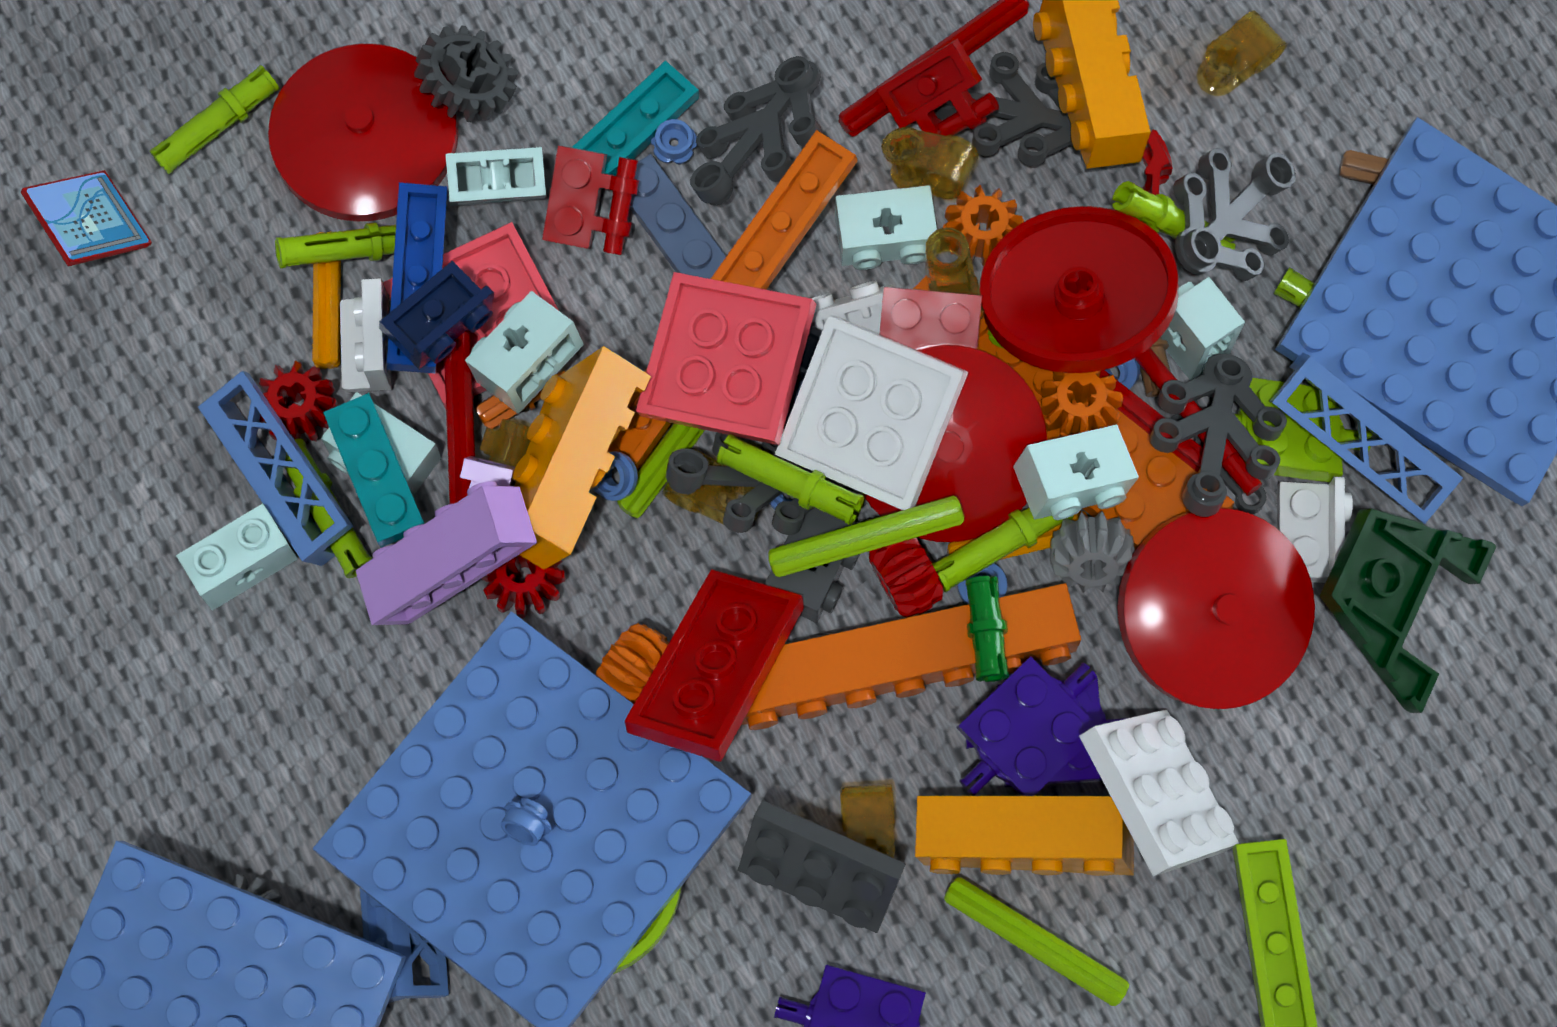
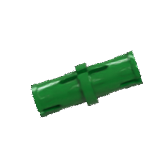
(987, 629)

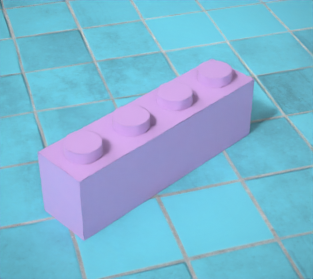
(446, 554)

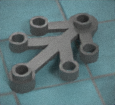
(792, 86)
(1025, 114)
(1200, 246)
(1226, 380)
(690, 470)

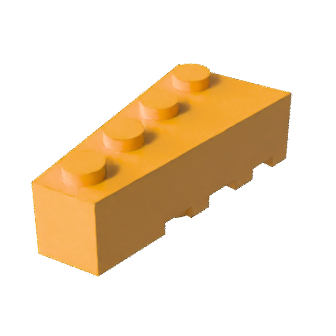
(1094, 80)
(570, 448)
(1023, 834)

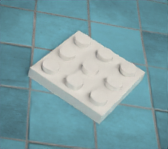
(871, 413)
(1159, 790)

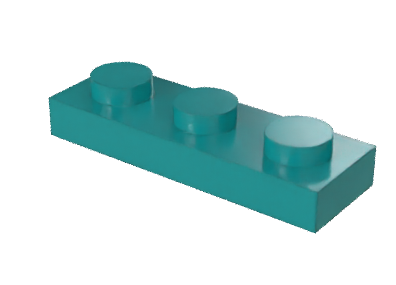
(636, 118)
(373, 469)

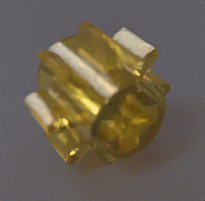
(507, 443)

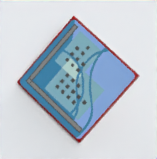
(86, 217)

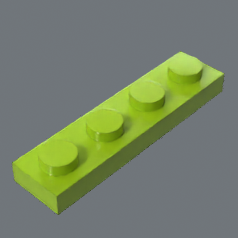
(1274, 934)

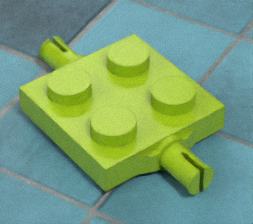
(1299, 451)

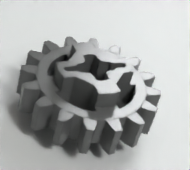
(444, 66)

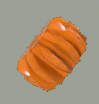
(982, 209)
(1082, 388)
(632, 660)

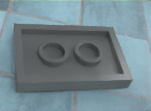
(820, 867)

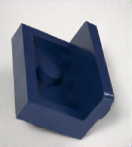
(437, 315)

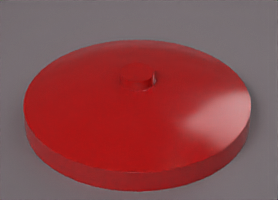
(356, 129)
(1079, 289)
(980, 445)
(1216, 609)

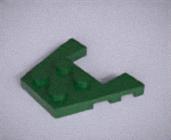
(1382, 584)

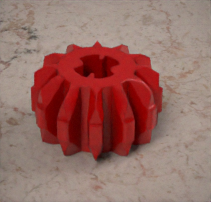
(294, 387)
(907, 577)
(536, 585)

